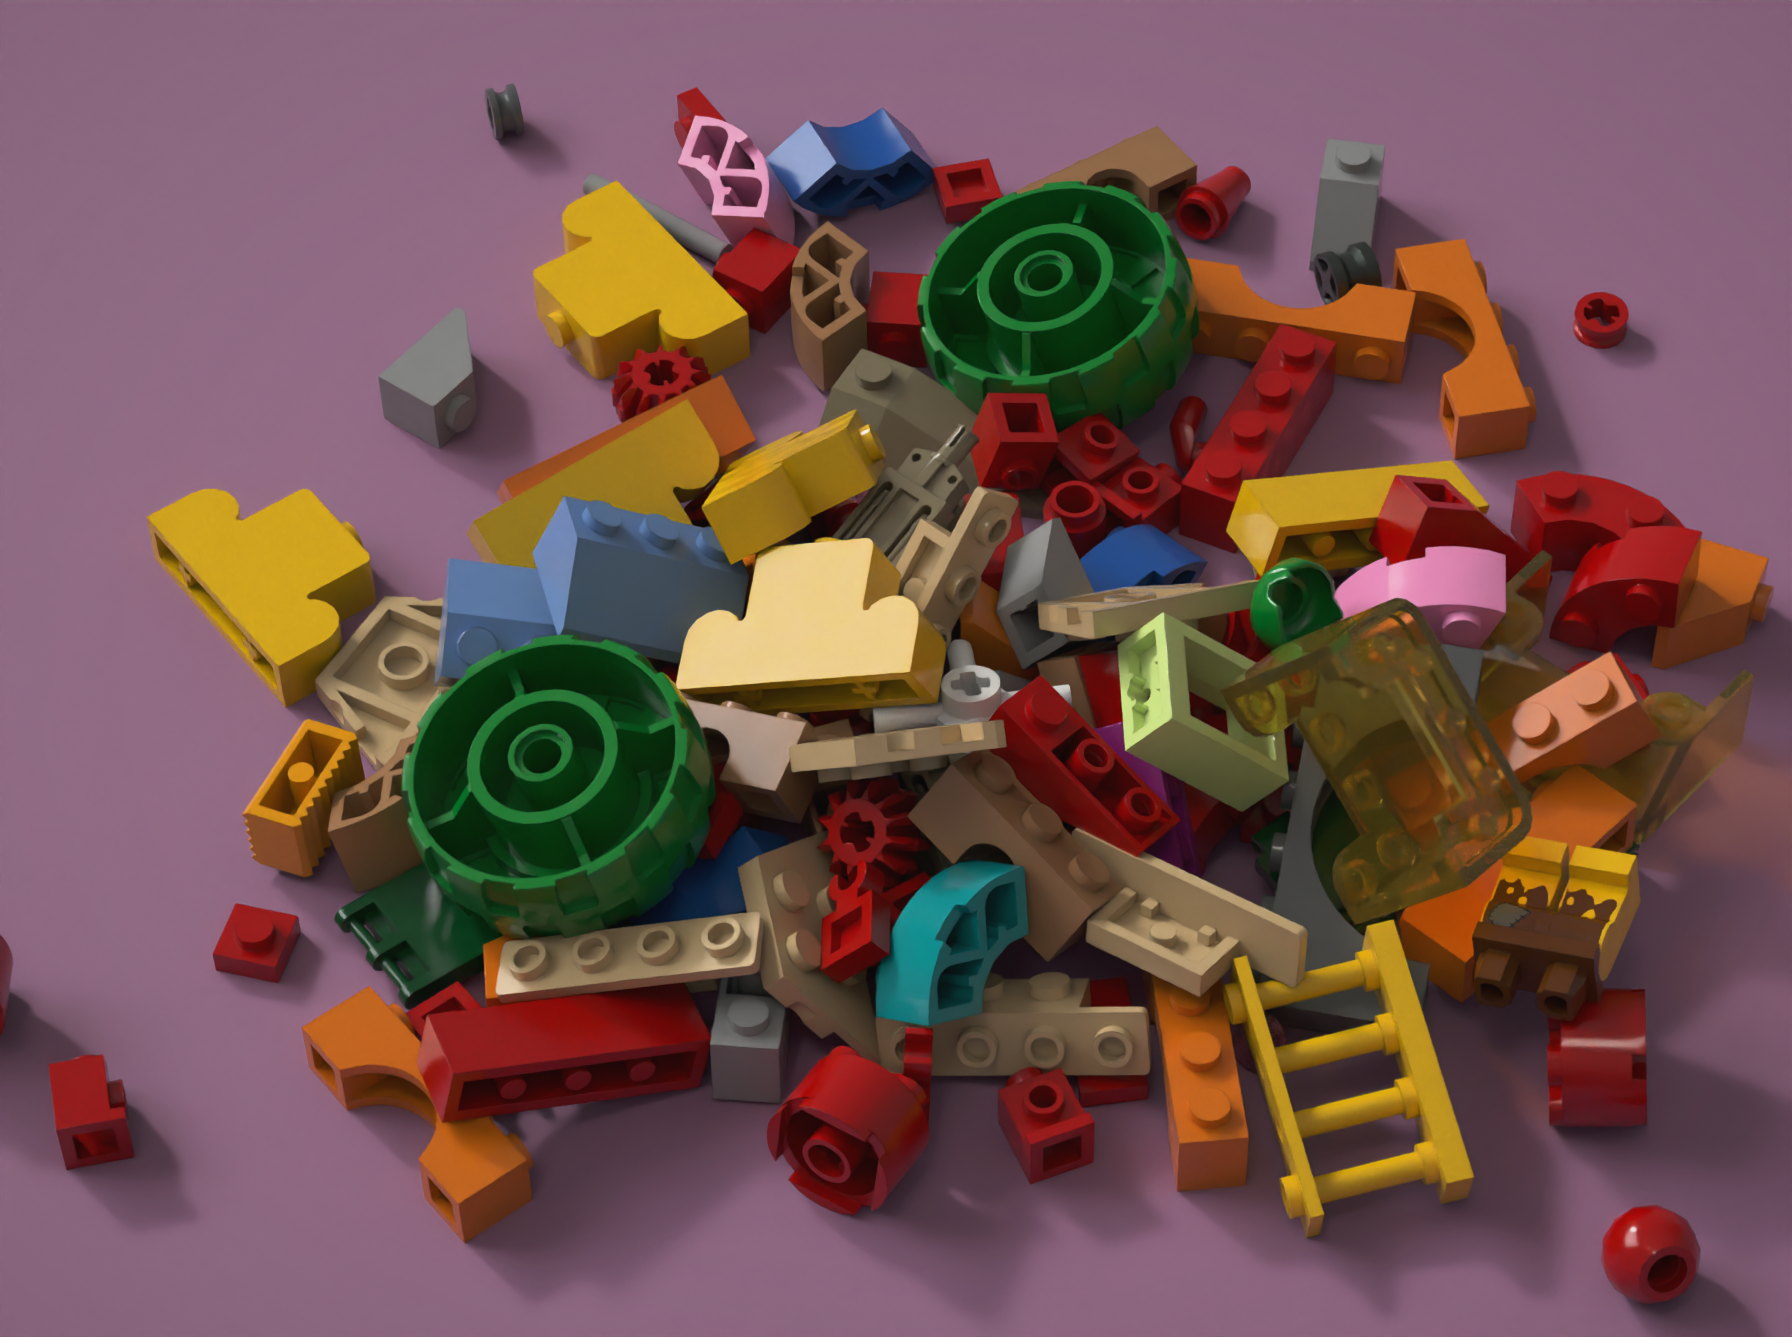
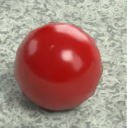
(1648, 1250)

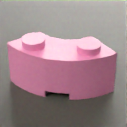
(736, 181)
(1452, 586)

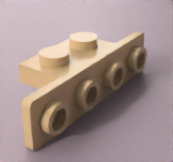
(945, 568)
(1186, 925)
(632, 957)
(1031, 1024)

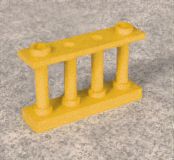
(1396, 1031)

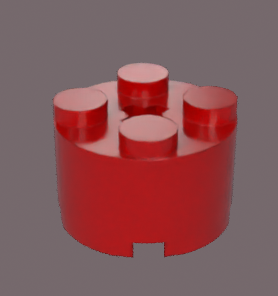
(1599, 1063)
(850, 1131)

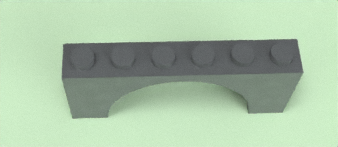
(1305, 902)

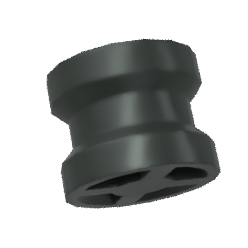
(1339, 273)

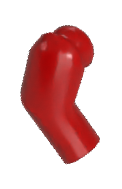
(1185, 431)

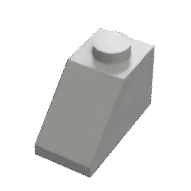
(1347, 196)
(433, 383)

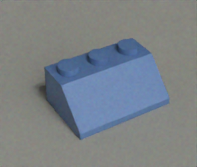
(633, 576)
(487, 611)

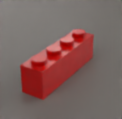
(1258, 431)
(563, 1051)

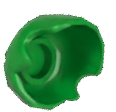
(1293, 602)

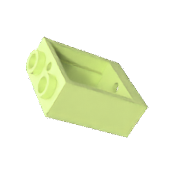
(1168, 662)

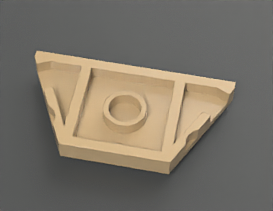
(1130, 608)
(385, 675)
(894, 751)
(792, 898)

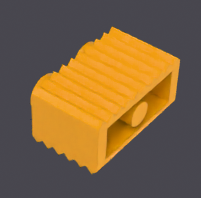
(294, 802)

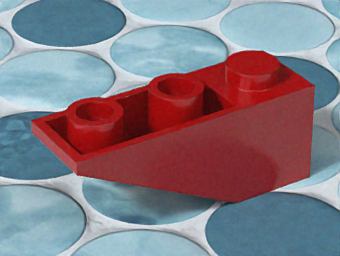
(1435, 514)
(1078, 771)

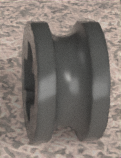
(504, 111)

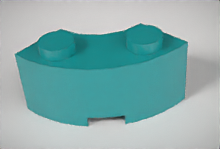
(949, 942)

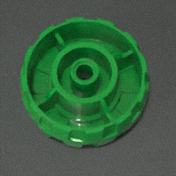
(1061, 299)
(559, 787)

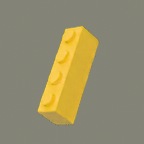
(1324, 514)

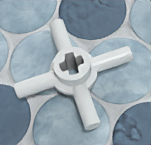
(966, 696)

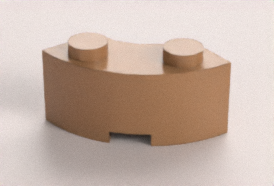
(826, 309)
(372, 826)

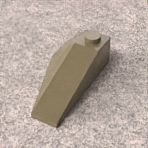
(910, 414)

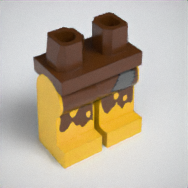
(1554, 925)

